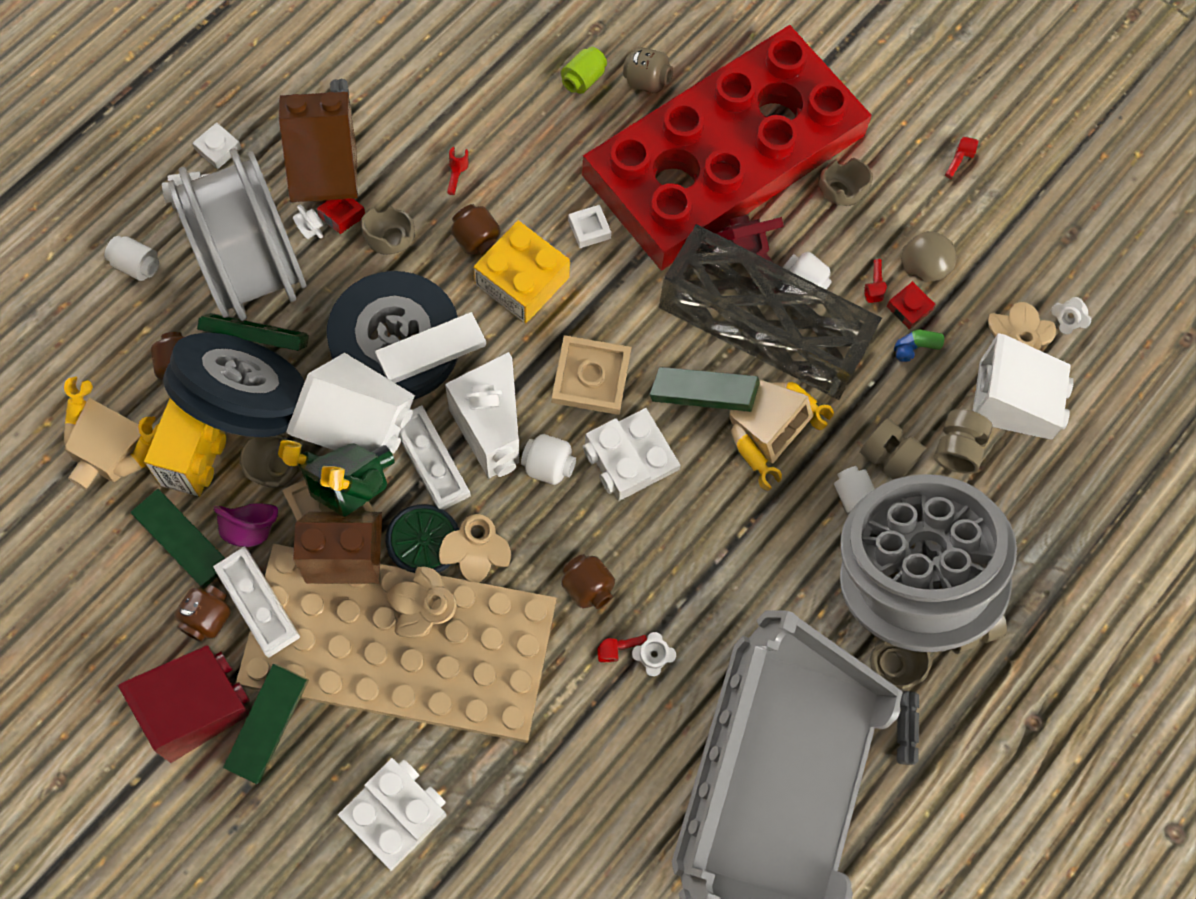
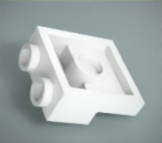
(630, 454)
(393, 812)

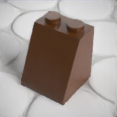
(318, 146)
(338, 547)

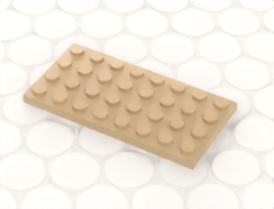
(462, 674)

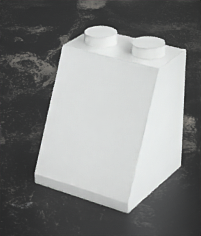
(1023, 389)
(350, 405)
(489, 431)

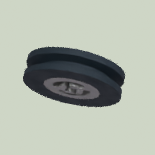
(407, 306)
(233, 384)

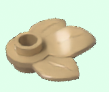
(1023, 325)
(472, 553)
(416, 602)

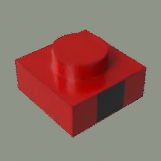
(341, 213)
(910, 305)

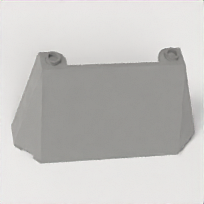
(781, 767)

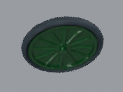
(417, 535)

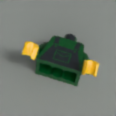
(342, 477)

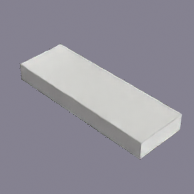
(430, 348)
(432, 461)
(256, 602)

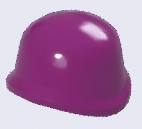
(246, 524)

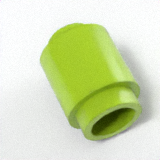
(583, 70)

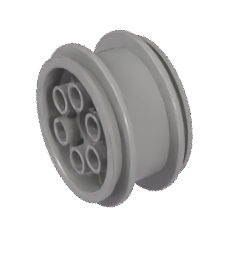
(236, 234)
(910, 606)

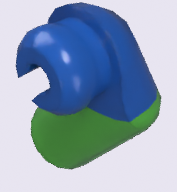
(918, 338)

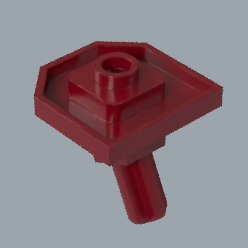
(751, 234)

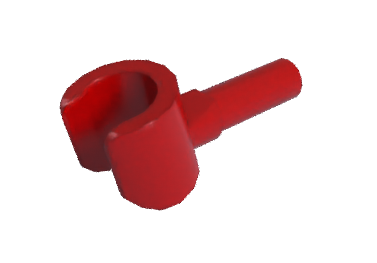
(967, 148)
(457, 166)
(875, 291)
(609, 648)

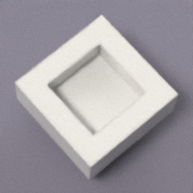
(215, 145)
(589, 226)

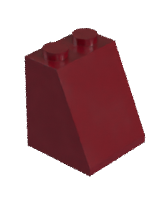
(185, 702)

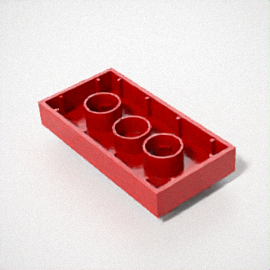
(725, 144)

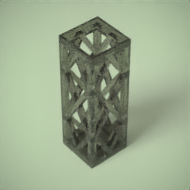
(691, 298)

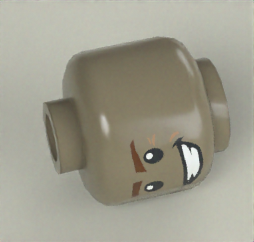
(647, 70)

